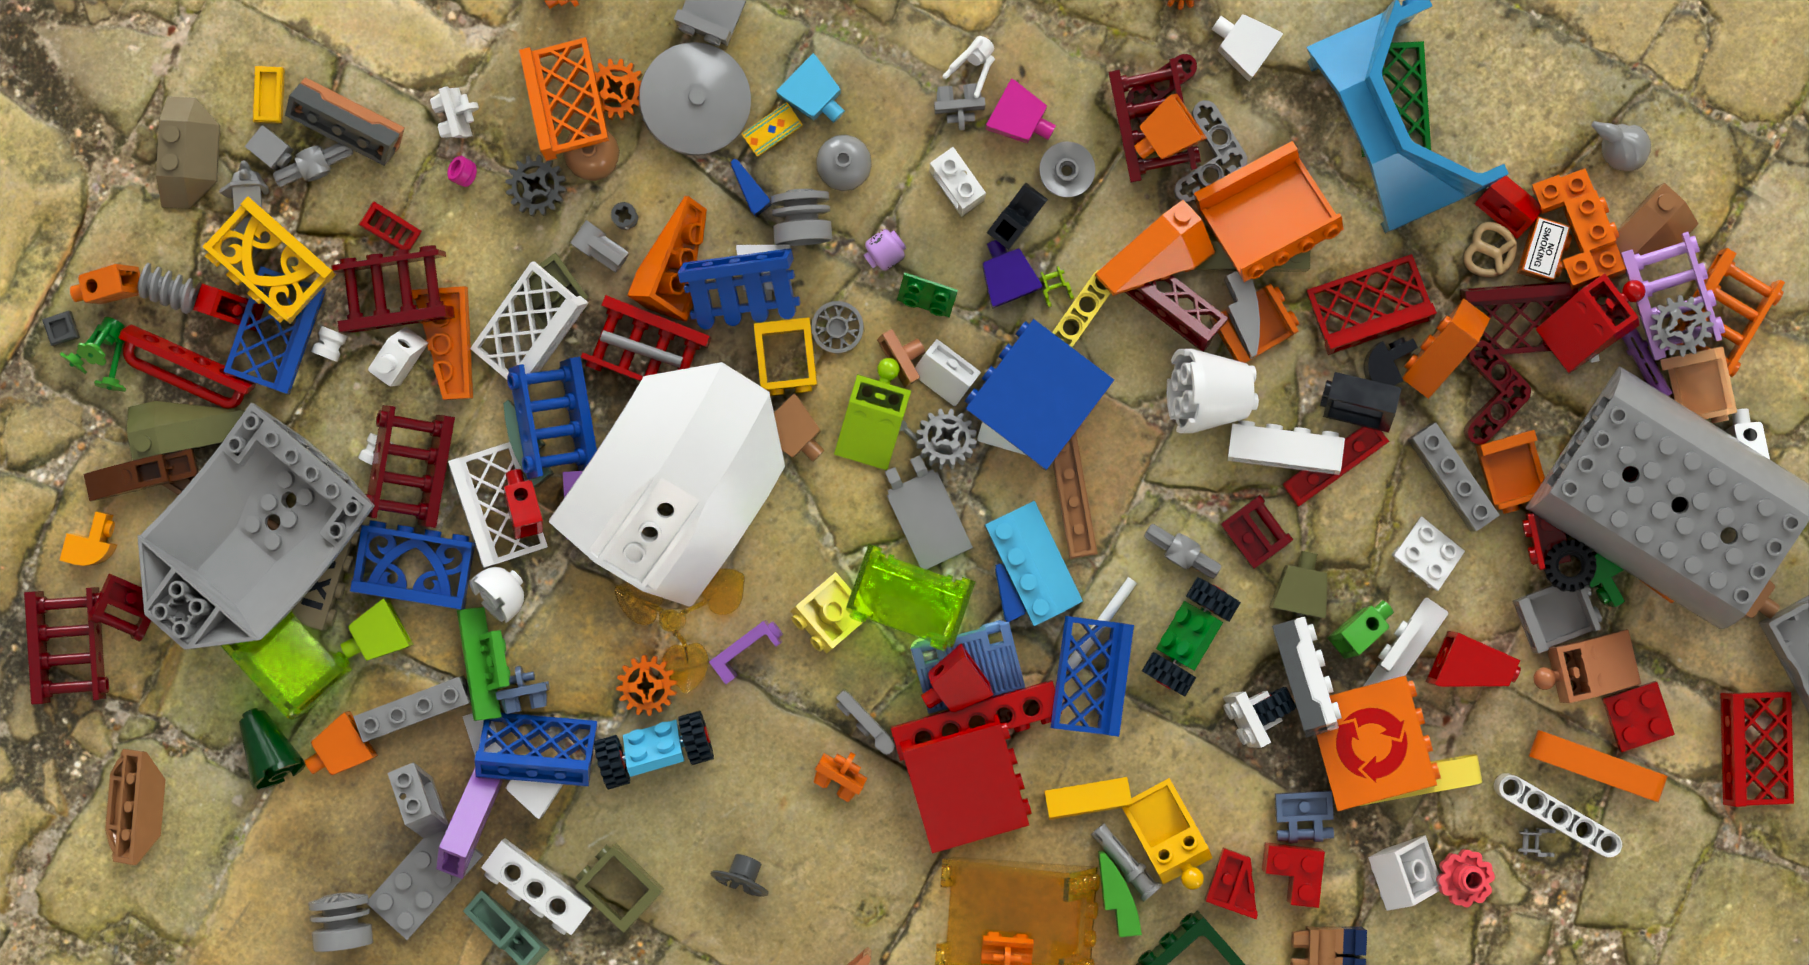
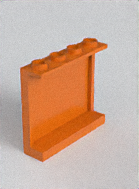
(1267, 212)

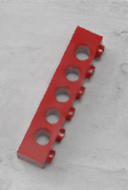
(1014, 700)

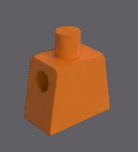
(1169, 130)
(107, 284)
(339, 747)

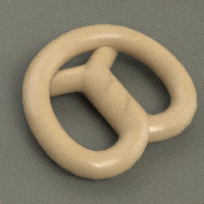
(1490, 250)

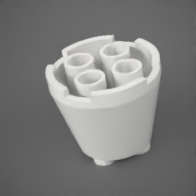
(1209, 390)

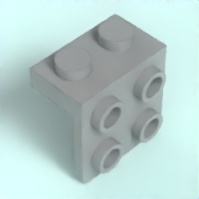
(710, 18)

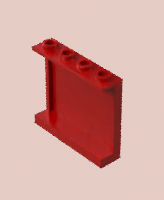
(966, 785)

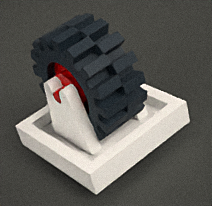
(1257, 714)

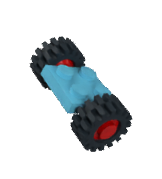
(653, 749)

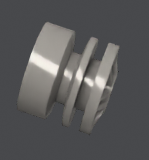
(801, 218)
(340, 922)

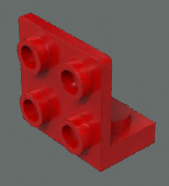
(1543, 538)

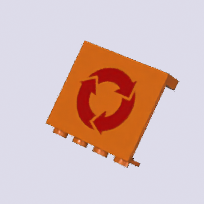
(1377, 745)

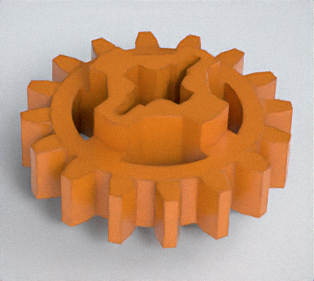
(626, 83)
(634, 686)

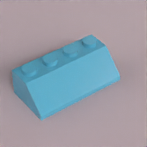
(1033, 563)

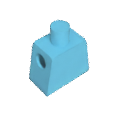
(812, 91)

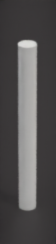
(1106, 615)

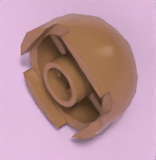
(595, 160)

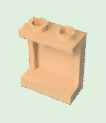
(1702, 383)

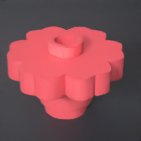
(1453, 879)

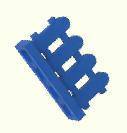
(750, 268)

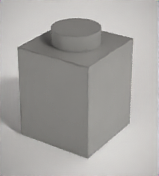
(270, 148)

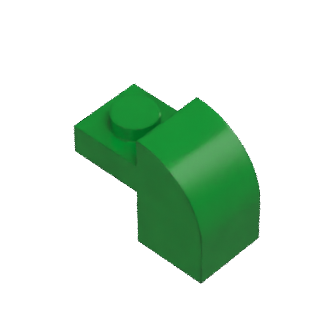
(1608, 591)

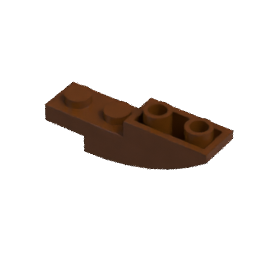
(140, 474)

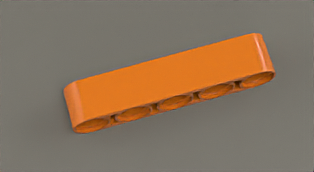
(1598, 766)

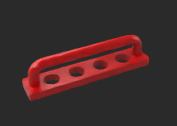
(186, 358)

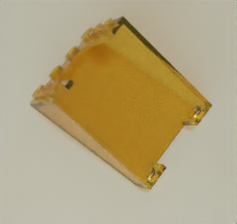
(1018, 897)

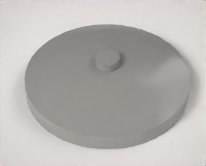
(694, 98)

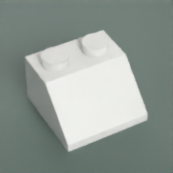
(1405, 873)

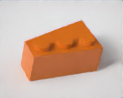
(1446, 348)

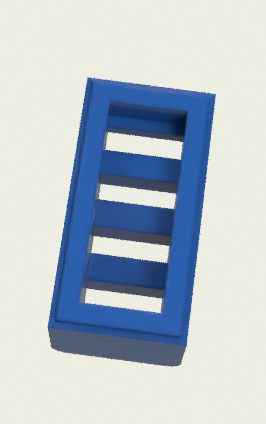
(754, 195)
(1010, 600)

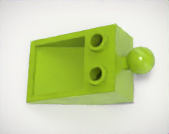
(871, 421)

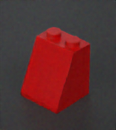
(1471, 664)

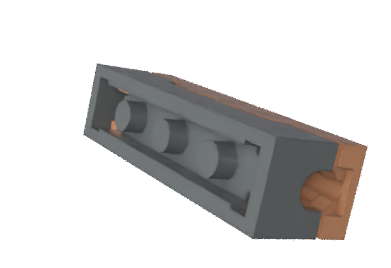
(344, 121)

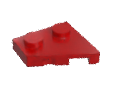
(1233, 884)

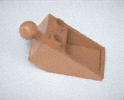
(1593, 665)

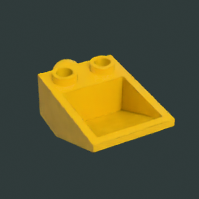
(1168, 830)

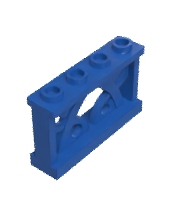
(378, 582)

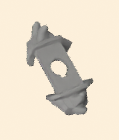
(244, 184)

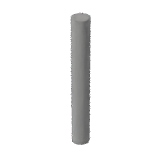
(641, 349)

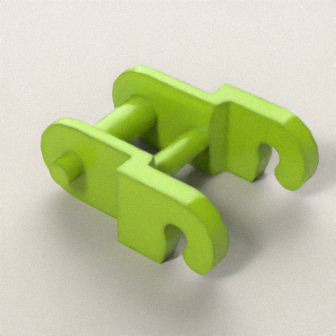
(1058, 273)

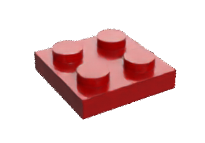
(1638, 716)

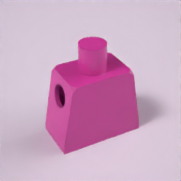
(1019, 115)

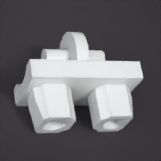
(457, 111)

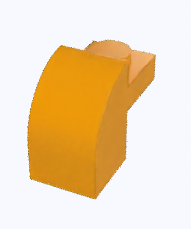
(91, 549)

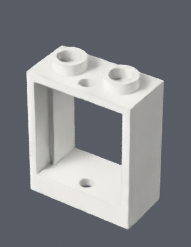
(959, 187)

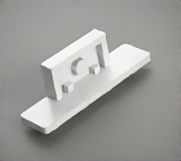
(1410, 642)

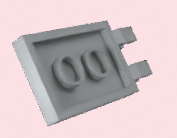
(927, 516)

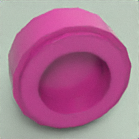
(462, 171)

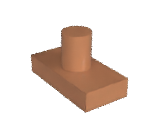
(902, 354)

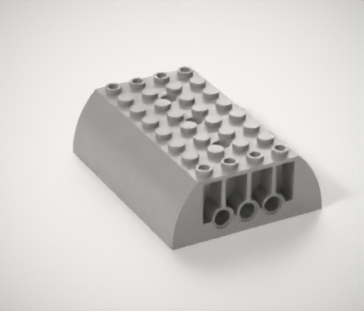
(1674, 458)

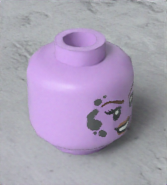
(884, 250)

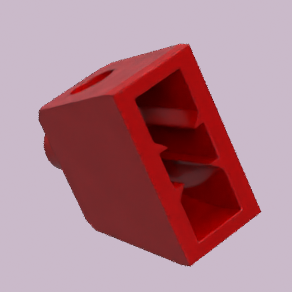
(524, 514)
(957, 682)

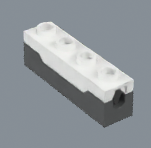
(1305, 676)

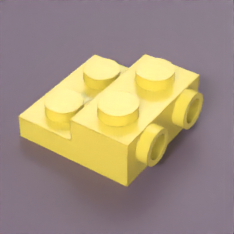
(825, 614)

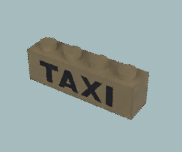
(318, 605)

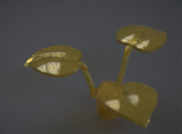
(688, 661)

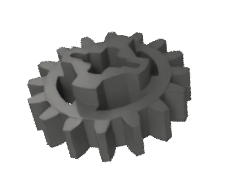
(530, 197)

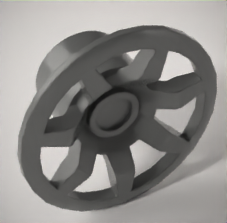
(743, 872)

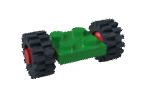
(1190, 635)

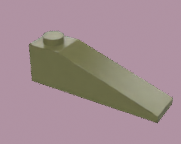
(174, 427)

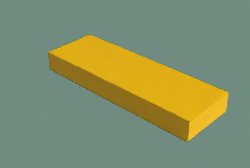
(1088, 798)

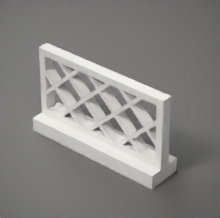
(549, 338)
(473, 510)

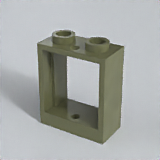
(641, 905)

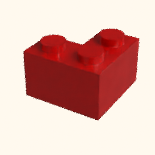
(1302, 866)

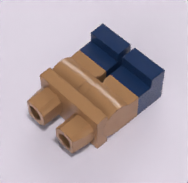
(1324, 942)

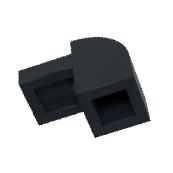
(1017, 216)
(1380, 364)

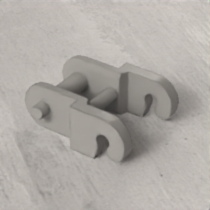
(1539, 831)

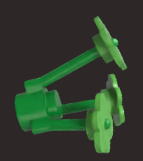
(105, 333)

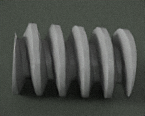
(167, 290)

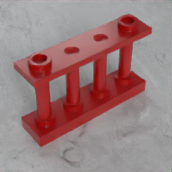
(641, 322)

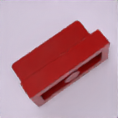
(1509, 206)

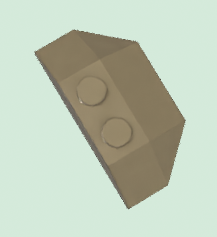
(186, 152)

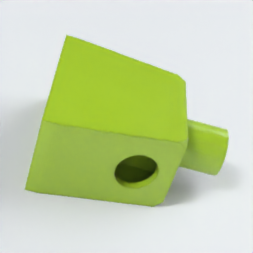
(377, 633)

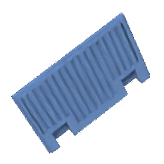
(996, 660)

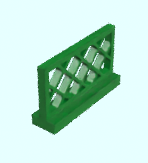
(1422, 90)

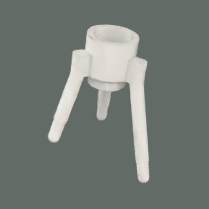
(977, 53)

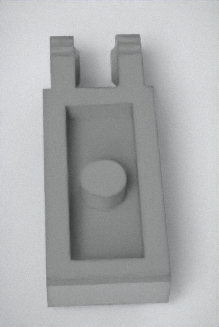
(866, 723)

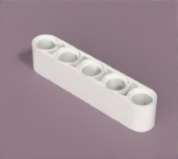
(1570, 819)

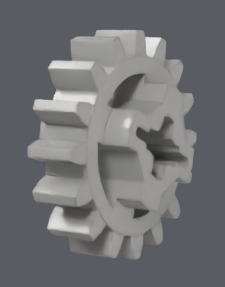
(1687, 337)
(947, 427)

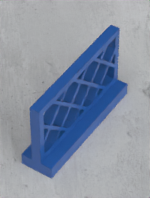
(295, 345)
(1114, 675)
(533, 765)

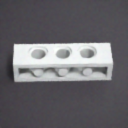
(531, 871)

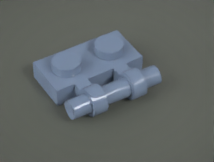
(1304, 807)

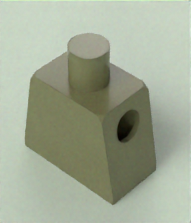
(1302, 588)

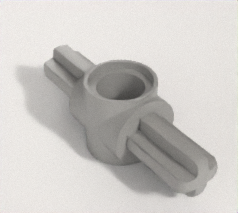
(312, 164)
(1182, 551)

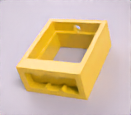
(782, 327)

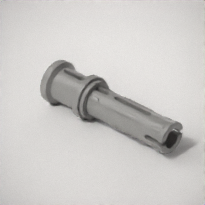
(1134, 871)

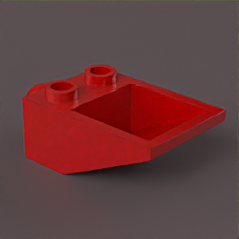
(1587, 328)

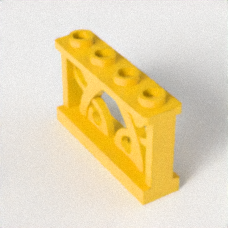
(258, 224)

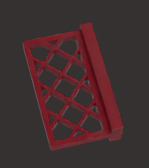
(1518, 294)

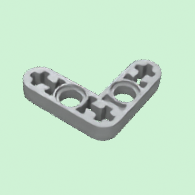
(1220, 151)

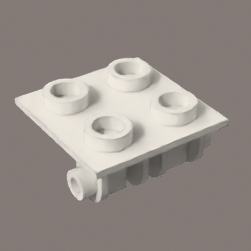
(1428, 554)

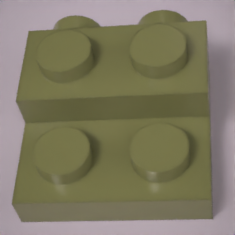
(560, 272)

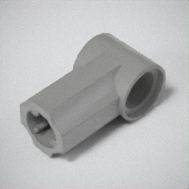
(596, 244)

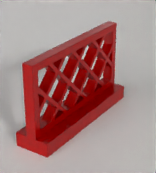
(1385, 323)
(1735, 753)

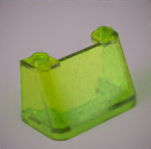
(909, 598)
(290, 666)

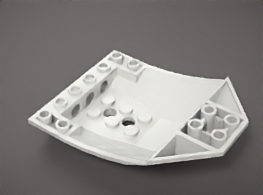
(683, 440)

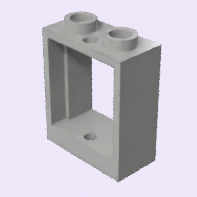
(422, 805)

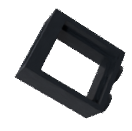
(1360, 401)

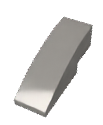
(1244, 312)

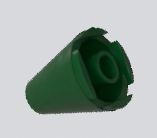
(267, 750)

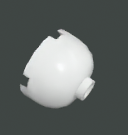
(500, 592)

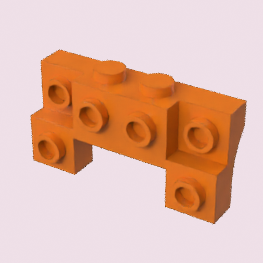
(1588, 225)

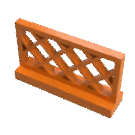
(542, 107)

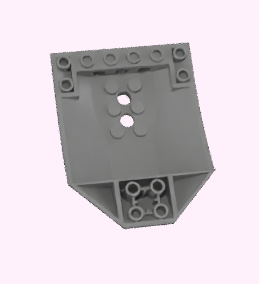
(212, 560)

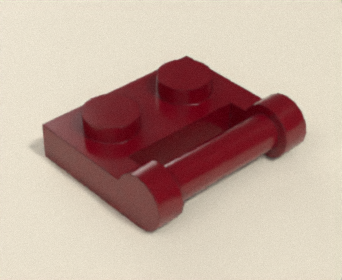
(1248, 536)
(126, 597)

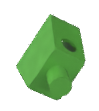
(1355, 636)

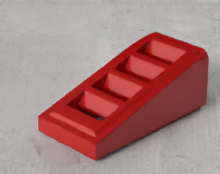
(368, 216)

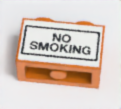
(1544, 250)

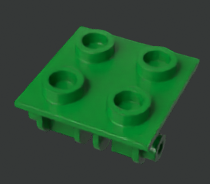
(927, 295)

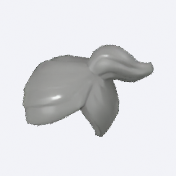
(1623, 145)

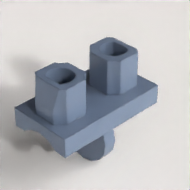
(510, 697)

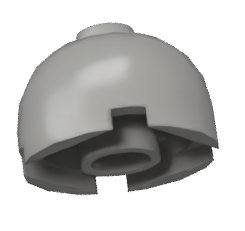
(843, 162)

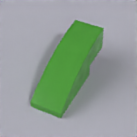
(1118, 897)

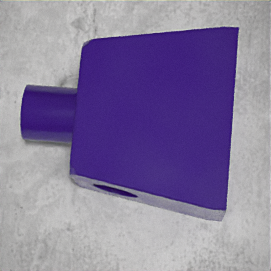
(1008, 275)

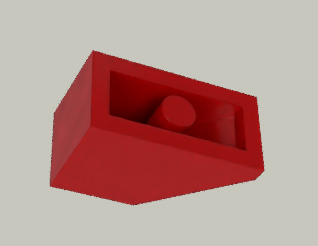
(225, 305)

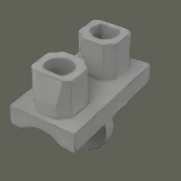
(947, 104)

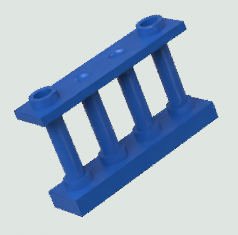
(576, 403)

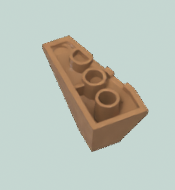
(1656, 223)

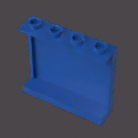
(1038, 393)

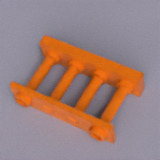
(1723, 266)

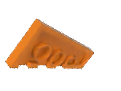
(450, 343)

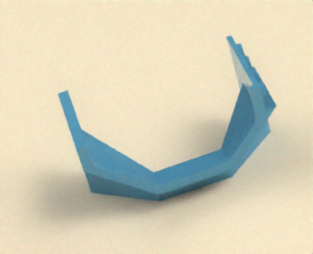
(1405, 174)

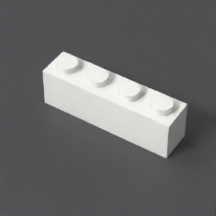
(1286, 448)

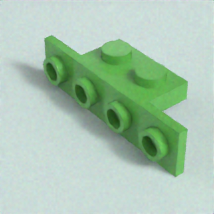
(483, 662)

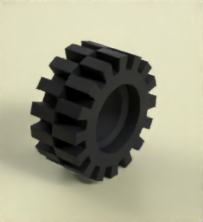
(1575, 549)

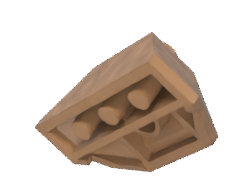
(134, 806)

